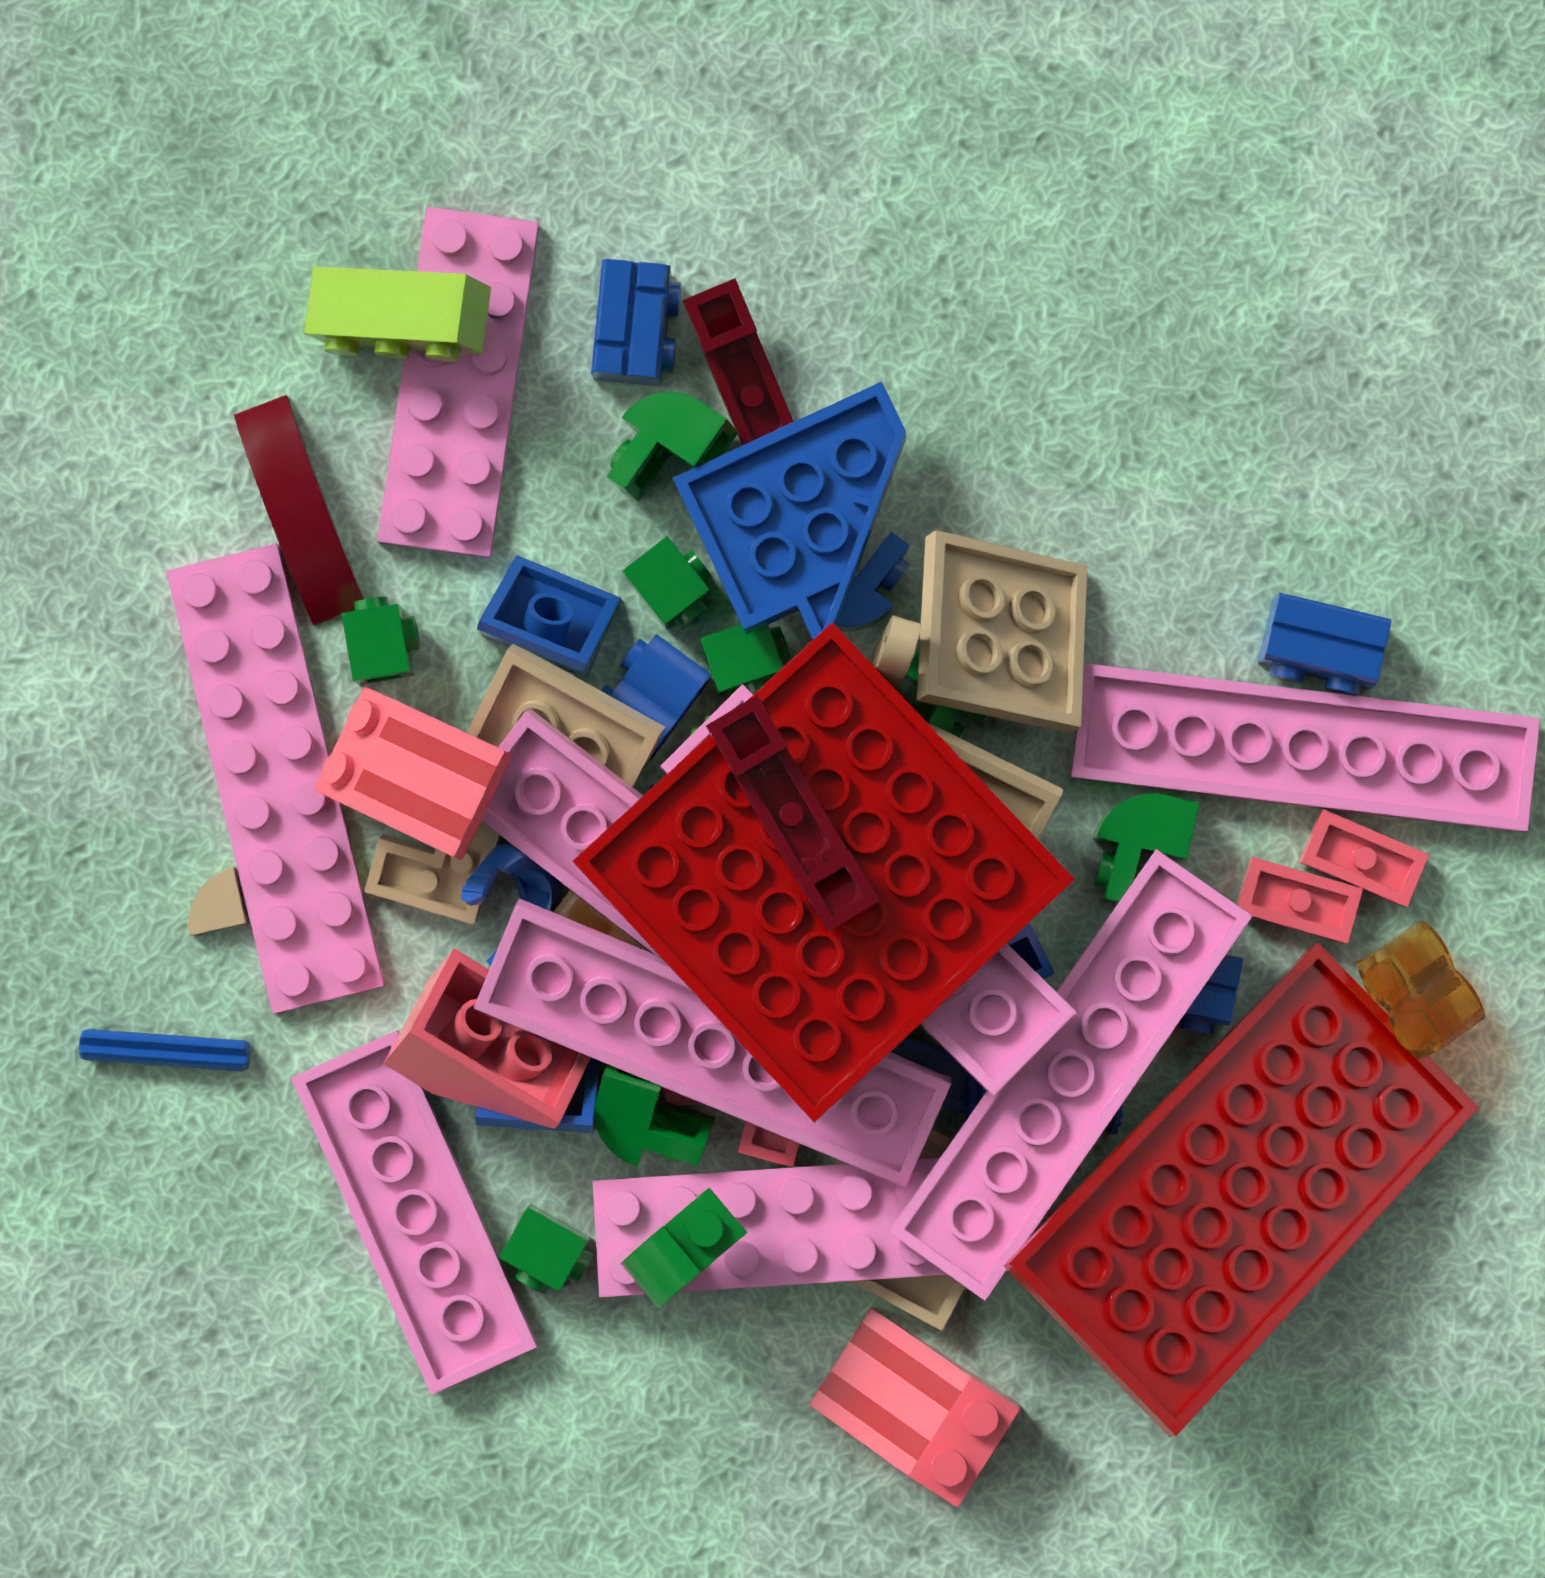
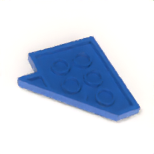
(797, 509)

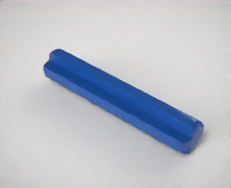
(164, 1050)

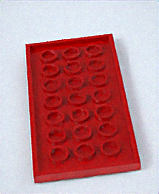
(1240, 1190)

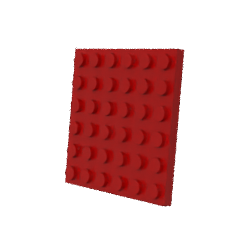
(737, 929)

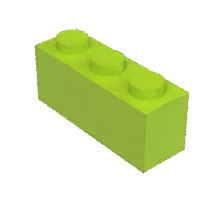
(397, 312)

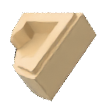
(217, 904)

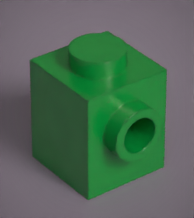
(670, 583)
(379, 641)
(744, 658)
(546, 1251)

